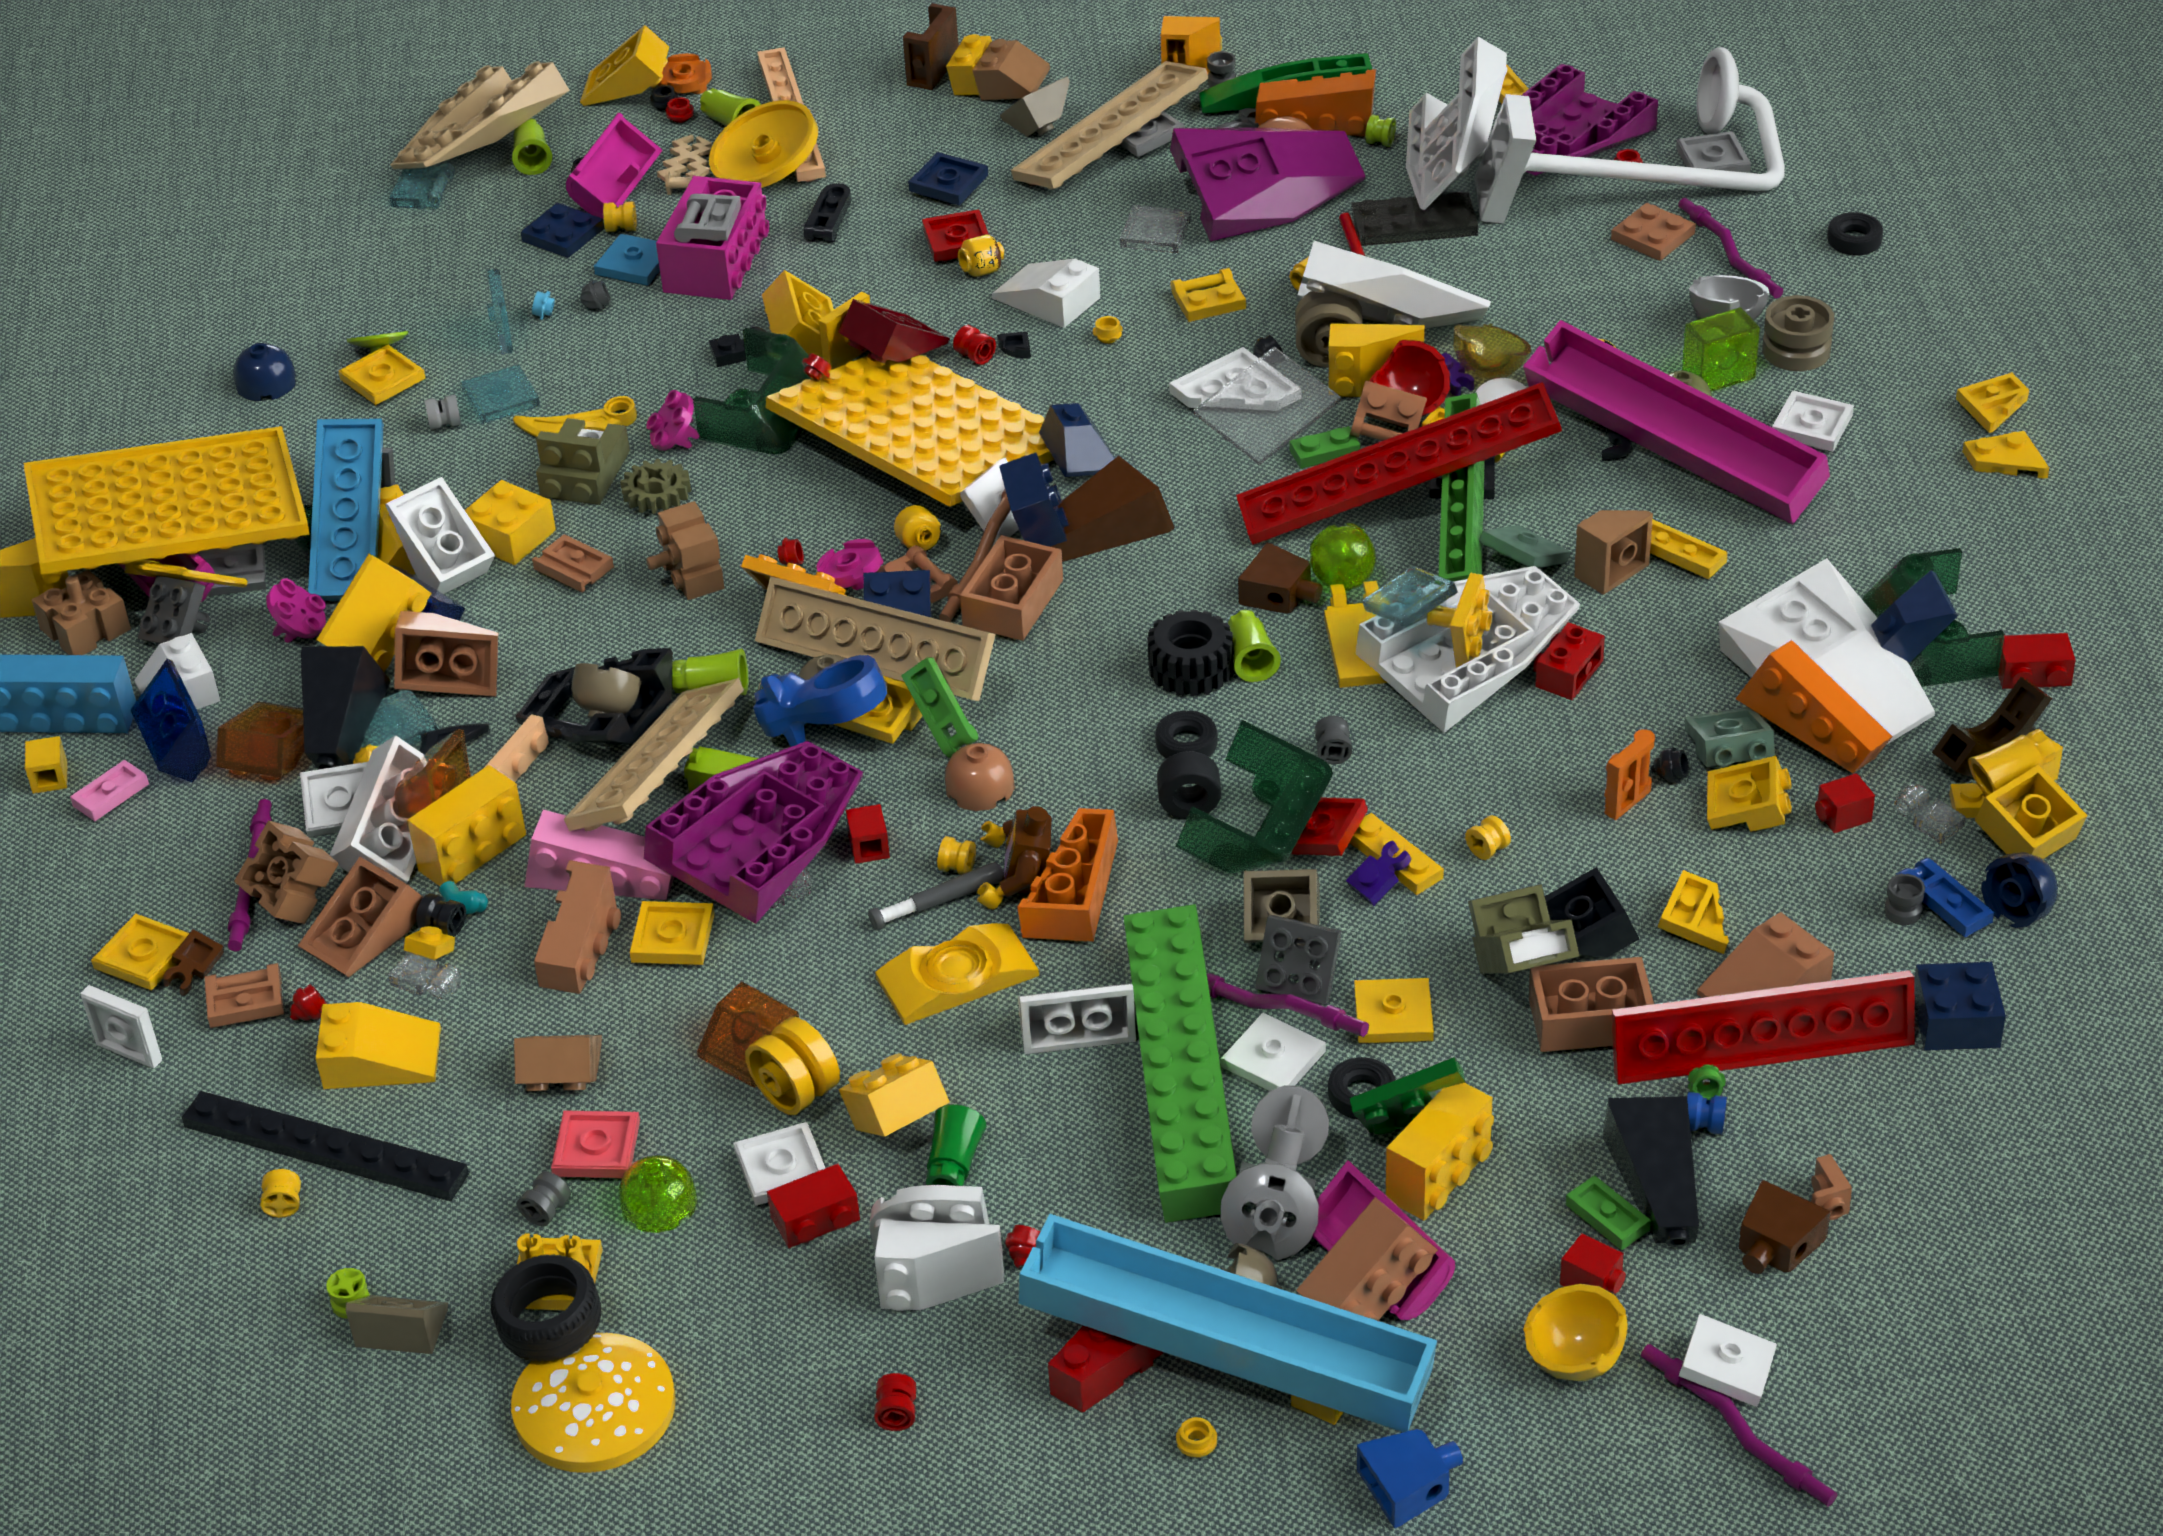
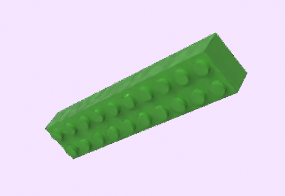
(1180, 1062)

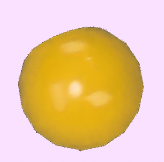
(1576, 1332)

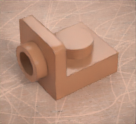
(1831, 1187)

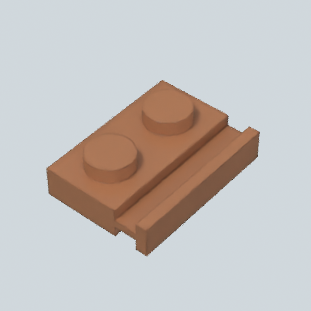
(573, 563)

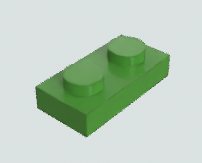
(1323, 447)
(1608, 1212)

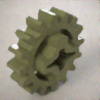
(655, 486)

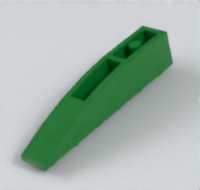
(1243, 90)

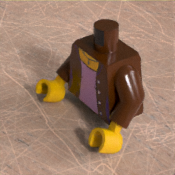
(1025, 853)

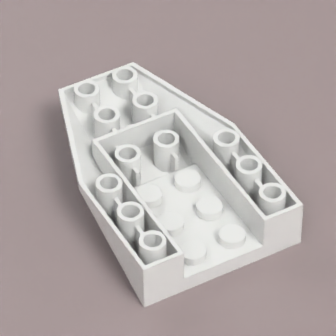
(1836, 632)
(1421, 660)

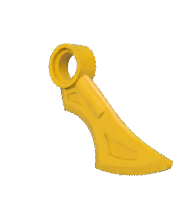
(594, 419)
(152, 568)

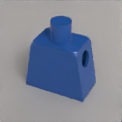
(1406, 1473)

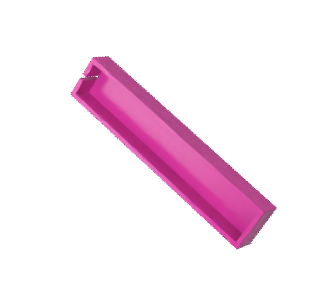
(1678, 422)

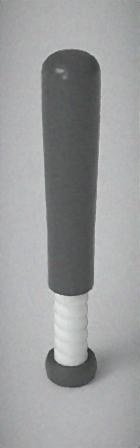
(939, 894)

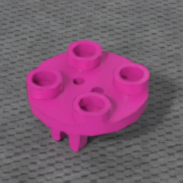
(672, 422)
(295, 611)

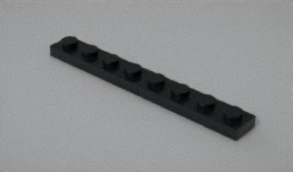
(326, 1146)

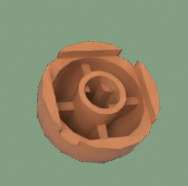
(979, 777)

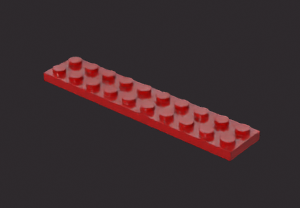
(1398, 463)

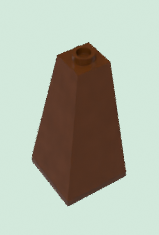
(1112, 511)

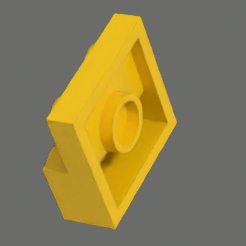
(889, 717)
(1749, 794)

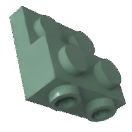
(1730, 737)

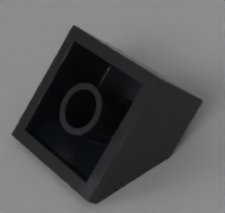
(1596, 915)

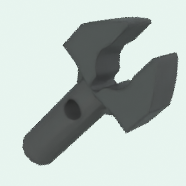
(1245, 120)

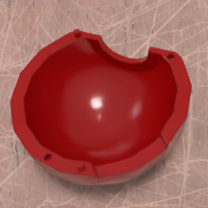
(1416, 370)

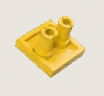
(585, 1251)

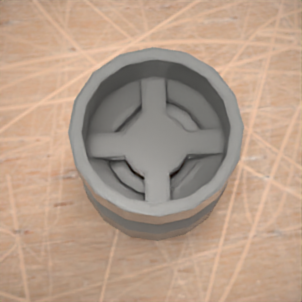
(442, 412)

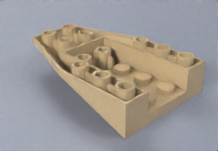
(482, 113)

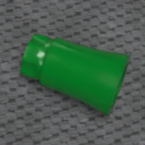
(954, 1144)

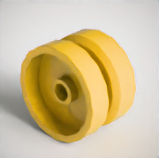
(792, 1065)

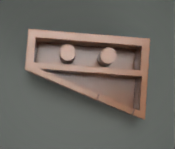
(580, 929)

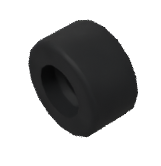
(1188, 769)

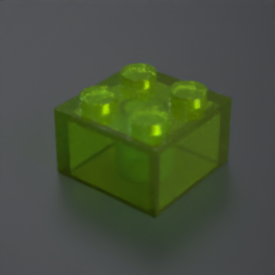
(1722, 348)

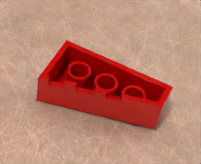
(1095, 1366)

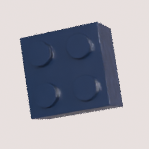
(1034, 500)
(1958, 1006)

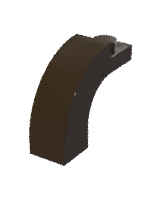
(2010, 720)

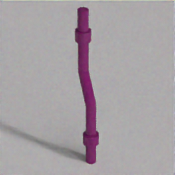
(1702, 217)
(239, 920)
(1330, 1016)
(1794, 1473)

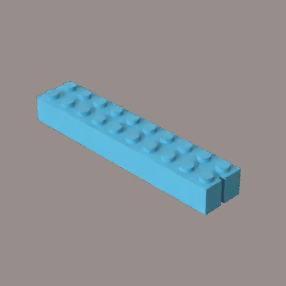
(1228, 1322)

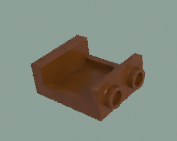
(931, 51)

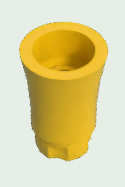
(2011, 760)

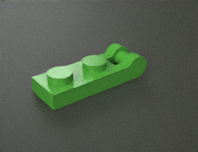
(939, 706)

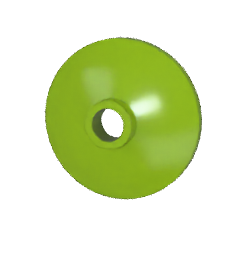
(376, 342)

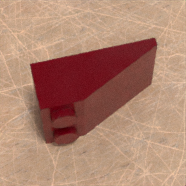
(888, 333)

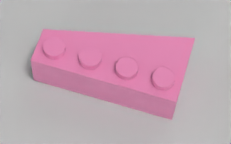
(621, 851)

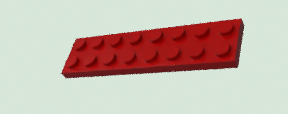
(1764, 1026)

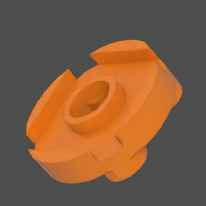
(687, 73)

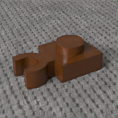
(194, 957)

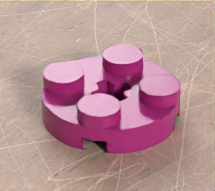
(850, 563)

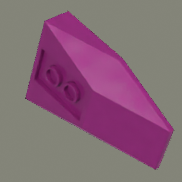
(1580, 122)
(1263, 174)
(753, 826)

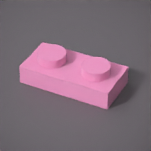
(109, 790)

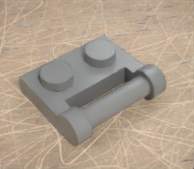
(715, 221)

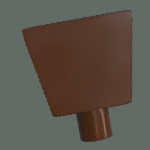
(1277, 581)
(1780, 1229)

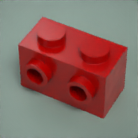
(1569, 661)

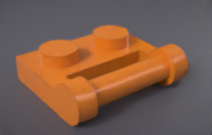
(1629, 775)

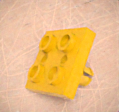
(1467, 620)

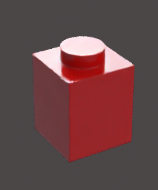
(1845, 803)
(867, 833)
(1592, 1264)

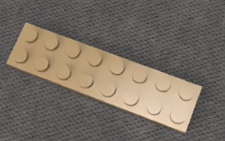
(1109, 125)
(841, 625)
(653, 756)

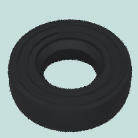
(1855, 244)
(1186, 722)
(1355, 1070)

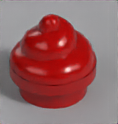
(307, 1004)
(1020, 1243)

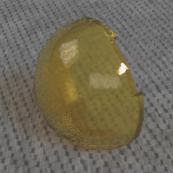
(1489, 350)

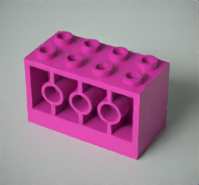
(710, 266)

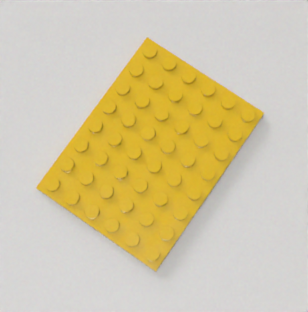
(914, 422)
(164, 500)

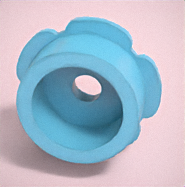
(543, 304)

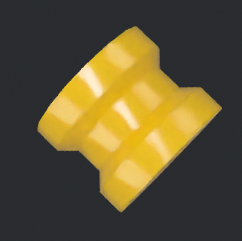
(1488, 837)
(956, 855)
(280, 1193)

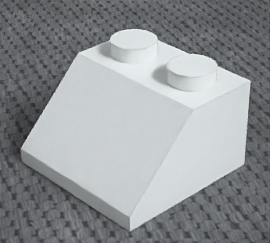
(190, 665)

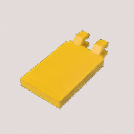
(1342, 629)

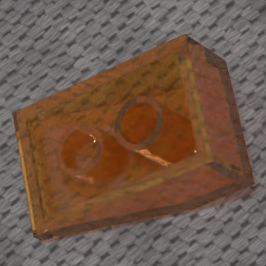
(262, 741)

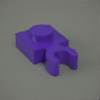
(1458, 377)
(1377, 877)

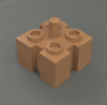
(688, 551)
(81, 613)
(286, 872)

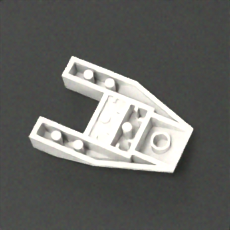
(1451, 136)
(1388, 291)

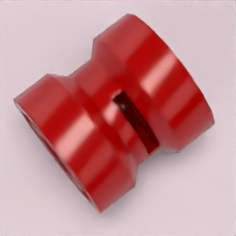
(974, 344)
(895, 1402)

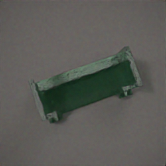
(742, 417)
(1953, 653)
(1284, 779)

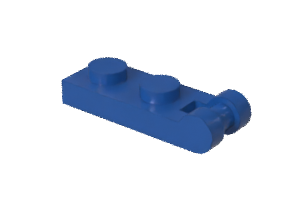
(1950, 898)

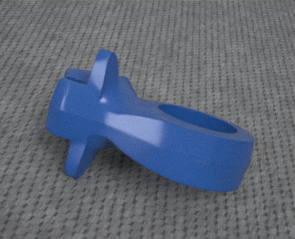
(829, 697)

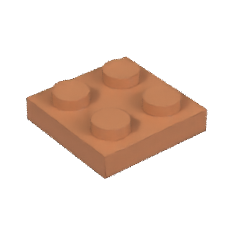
(1653, 231)

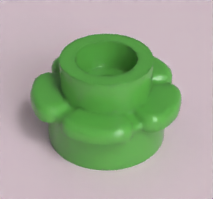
(1710, 1088)

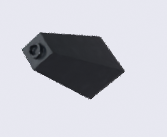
(338, 701)
(1656, 1161)

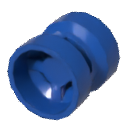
(1706, 1112)

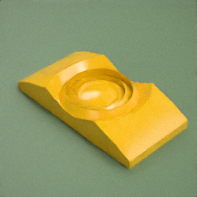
(956, 971)

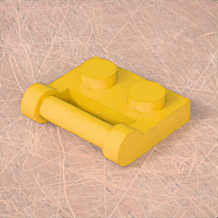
(1210, 301)

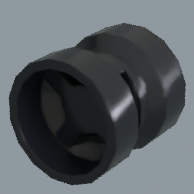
(444, 915)

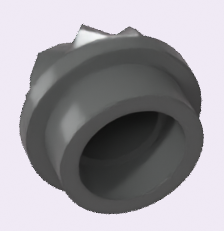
(595, 295)

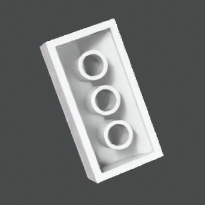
(373, 819)

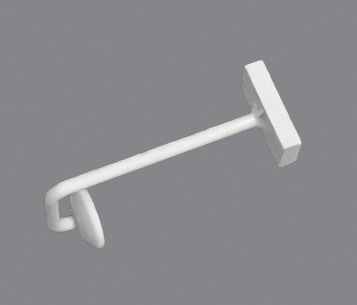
(1718, 92)

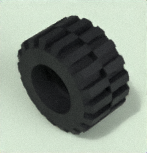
(1190, 652)

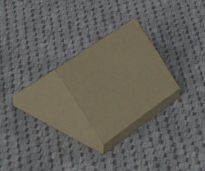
(396, 1323)

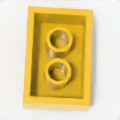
(467, 826)
(1439, 1149)

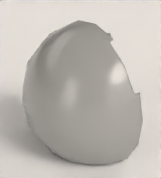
(1724, 293)

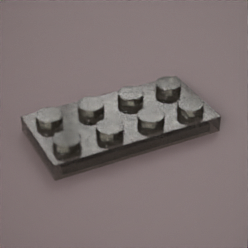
(1404, 221)

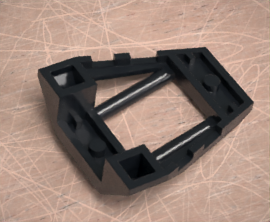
(655, 694)

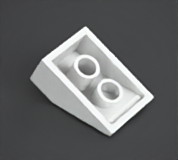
(1052, 290)
(439, 537)
(935, 1262)

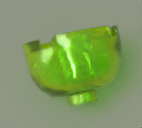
(1343, 556)
(657, 1193)

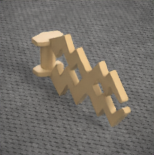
(674, 166)

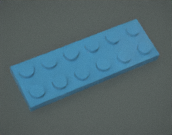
(344, 502)

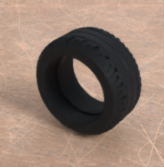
(551, 1337)

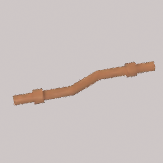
(983, 549)

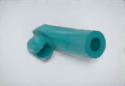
(471, 899)

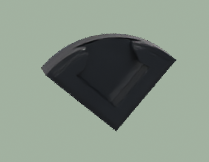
(1015, 344)

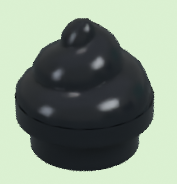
(1263, 345)
(1671, 765)

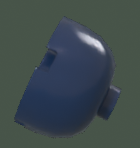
(263, 372)
(2020, 888)

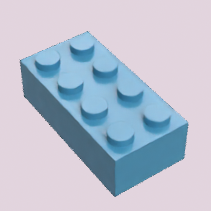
(65, 694)

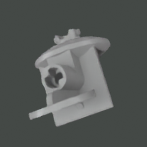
(1288, 1130)

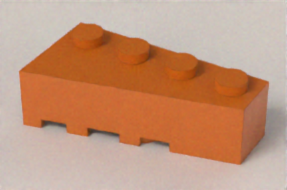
(1322, 103)
(1813, 708)
(1072, 888)

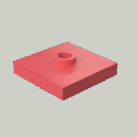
(595, 1144)

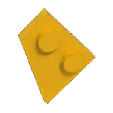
(1993, 399)
(2005, 454)
(1695, 912)

